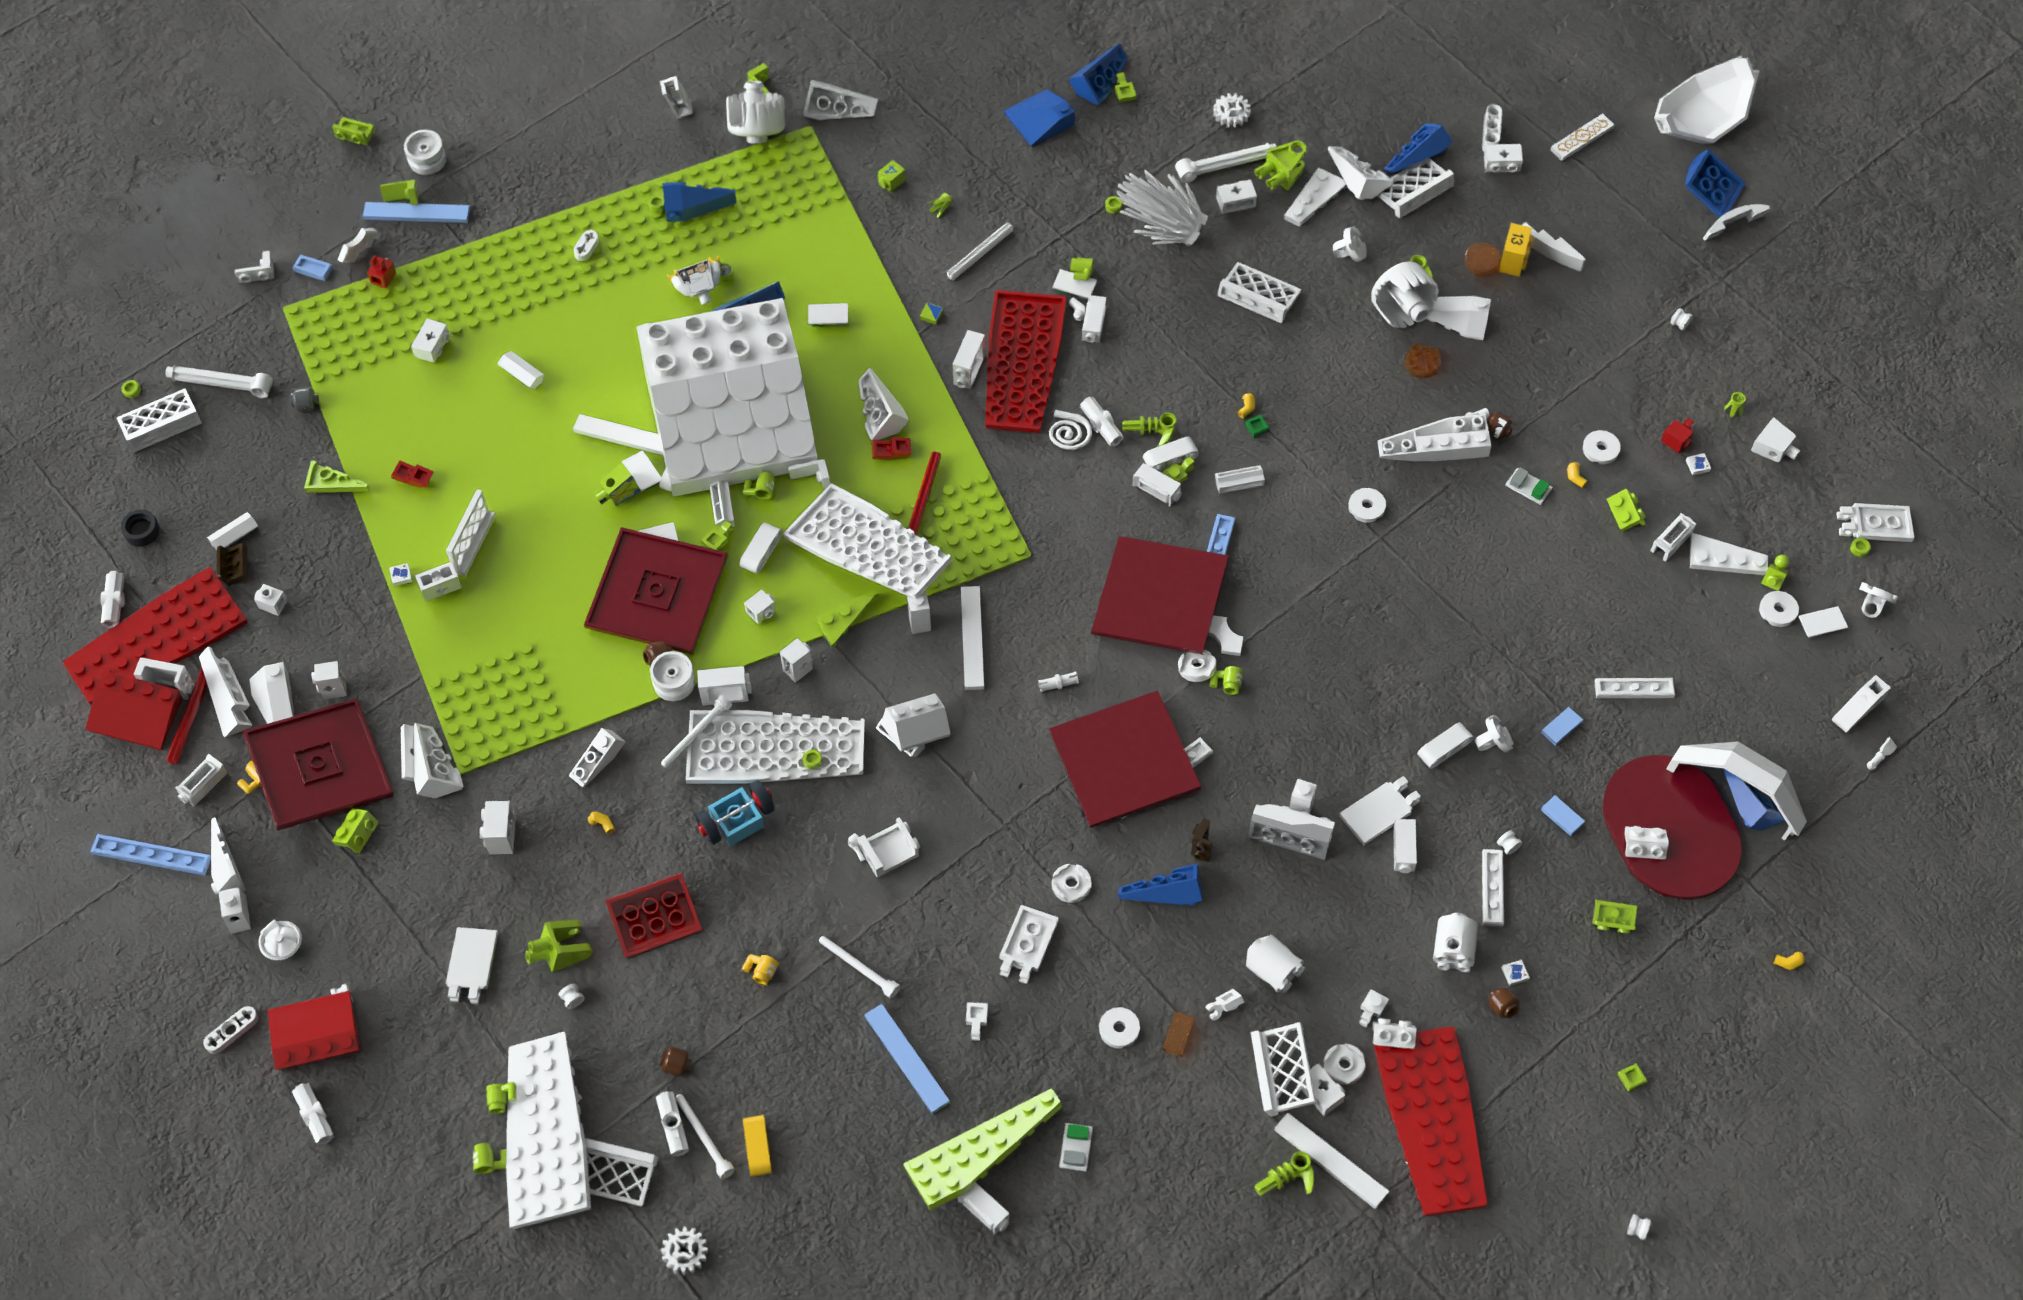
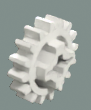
(1231, 110)
(687, 1244)

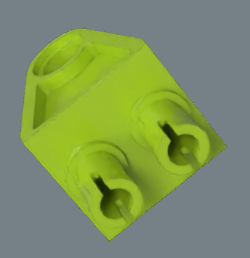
(1282, 165)
(549, 948)

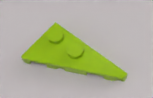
(328, 480)
(838, 619)

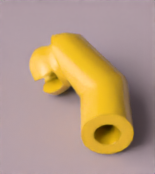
(1249, 407)
(597, 817)
(1791, 962)

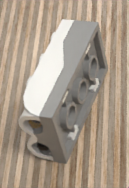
(1291, 829)

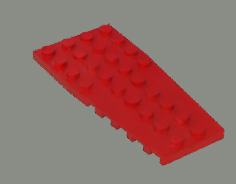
(1022, 358)
(163, 630)
(1434, 1120)

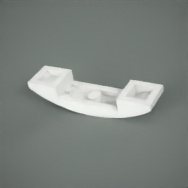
(1750, 211)

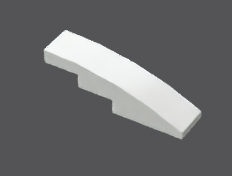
(1557, 249)

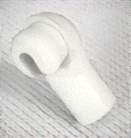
(1080, 309)

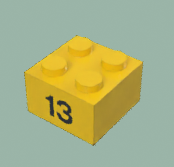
(1516, 250)

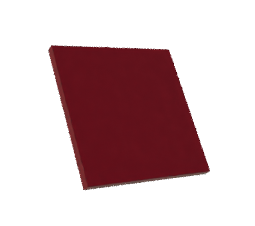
(656, 590)
(1160, 595)
(1124, 759)
(317, 764)

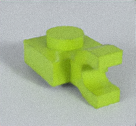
(1124, 90)
(1178, 472)
(718, 538)

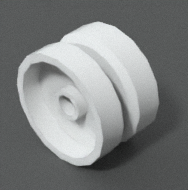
(425, 152)
(672, 676)

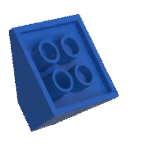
(1041, 116)
(1713, 182)

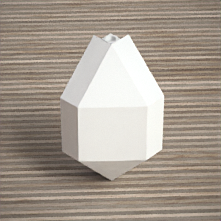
(1709, 102)
(1752, 769)

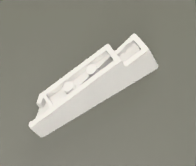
(225, 693)

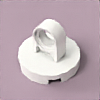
(1351, 245)
(1877, 597)
(1494, 736)

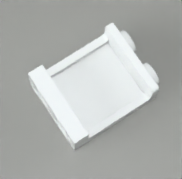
(165, 674)
(889, 848)

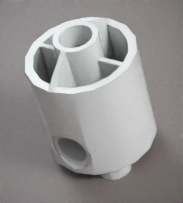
(1455, 942)
(1274, 962)

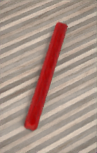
(924, 492)
(187, 719)

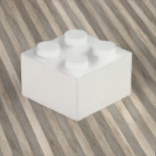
(498, 827)

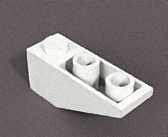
(1861, 703)
(597, 756)

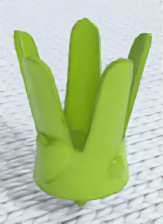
(943, 201)
(1737, 400)

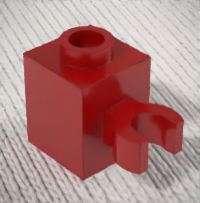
(381, 271)
(1678, 435)

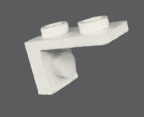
(262, 272)
(811, 468)

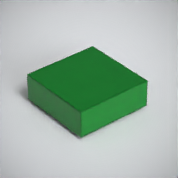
(1257, 426)

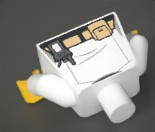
(698, 279)

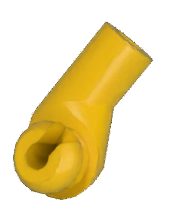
(1574, 475)

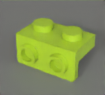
(353, 131)
(1626, 510)
(355, 830)
(1614, 915)

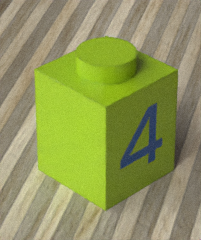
(891, 176)

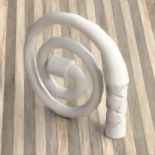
(1068, 436)

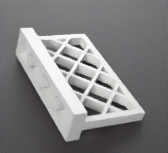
(1422, 193)
(1254, 300)
(162, 427)
(470, 534)
(1265, 1069)
(625, 1155)

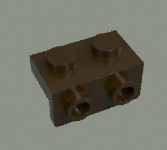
(232, 563)
(1200, 845)

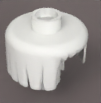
(754, 115)
(1404, 294)

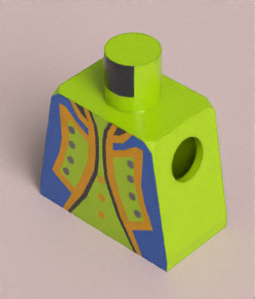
(618, 486)

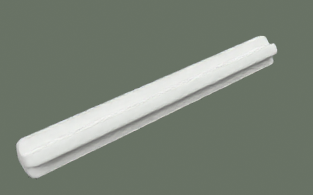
(981, 250)

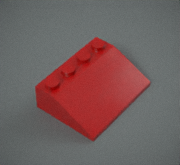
(133, 710)
(653, 914)
(313, 1030)

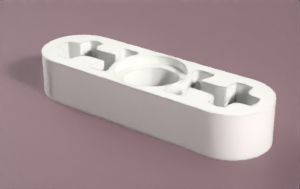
(215, 1035)

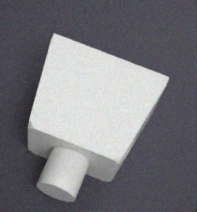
(1775, 442)
(234, 903)

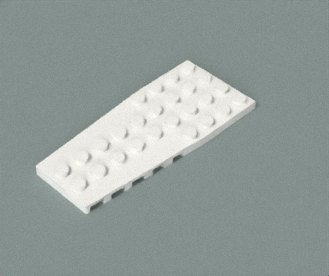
(867, 542)
(771, 747)
(544, 1135)

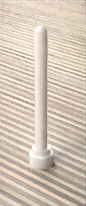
(722, 704)
(889, 987)
(724, 1168)

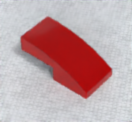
(893, 449)
(411, 475)

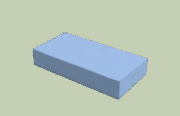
(312, 267)
(1562, 726)
(1562, 815)

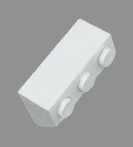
(916, 722)

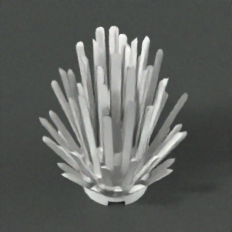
(1171, 213)

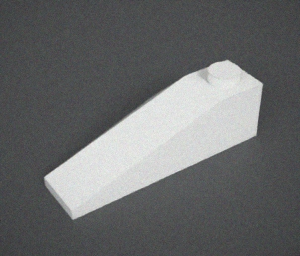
(881, 409)
(273, 692)
(222, 863)

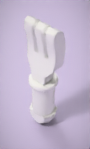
(1886, 749)

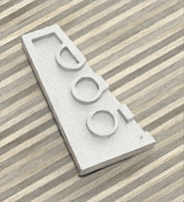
(1314, 196)
(1721, 556)

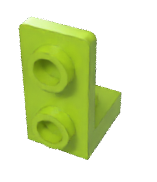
(759, 74)
(400, 191)

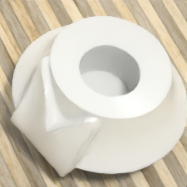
(279, 940)

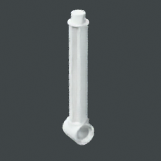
(1189, 170)
(257, 385)

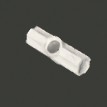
(1101, 421)
(112, 599)
(669, 1112)
(313, 1114)

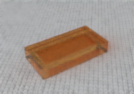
(1178, 1034)

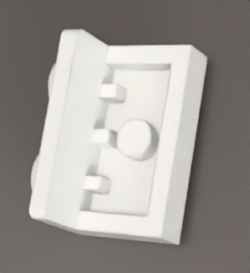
(1646, 842)
(1393, 1034)

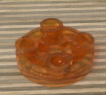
(1482, 259)
(1422, 361)

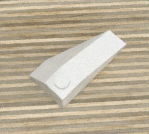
(832, 102)
(1358, 175)
(1463, 314)
(432, 767)

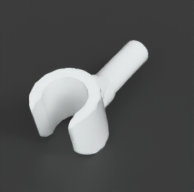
(853, 843)

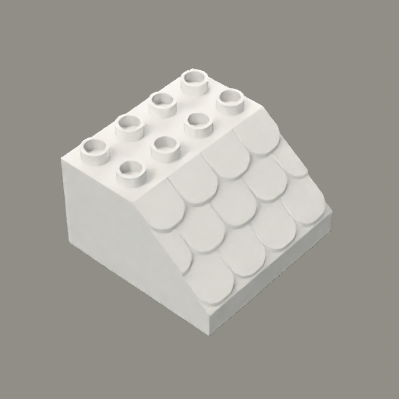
(727, 395)

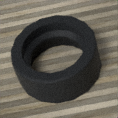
(135, 517)

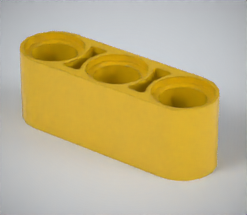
(757, 1145)

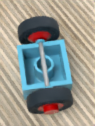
(735, 815)

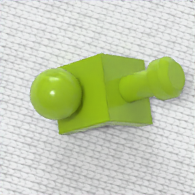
(1776, 573)

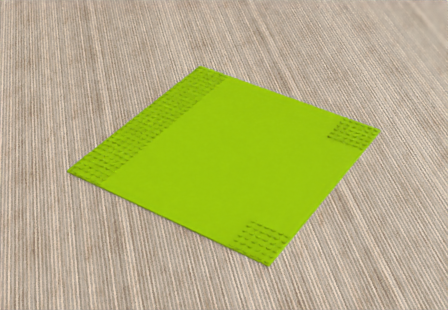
(511, 645)

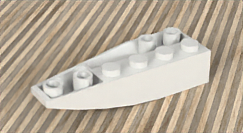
(1439, 441)

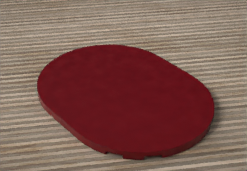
(1698, 826)

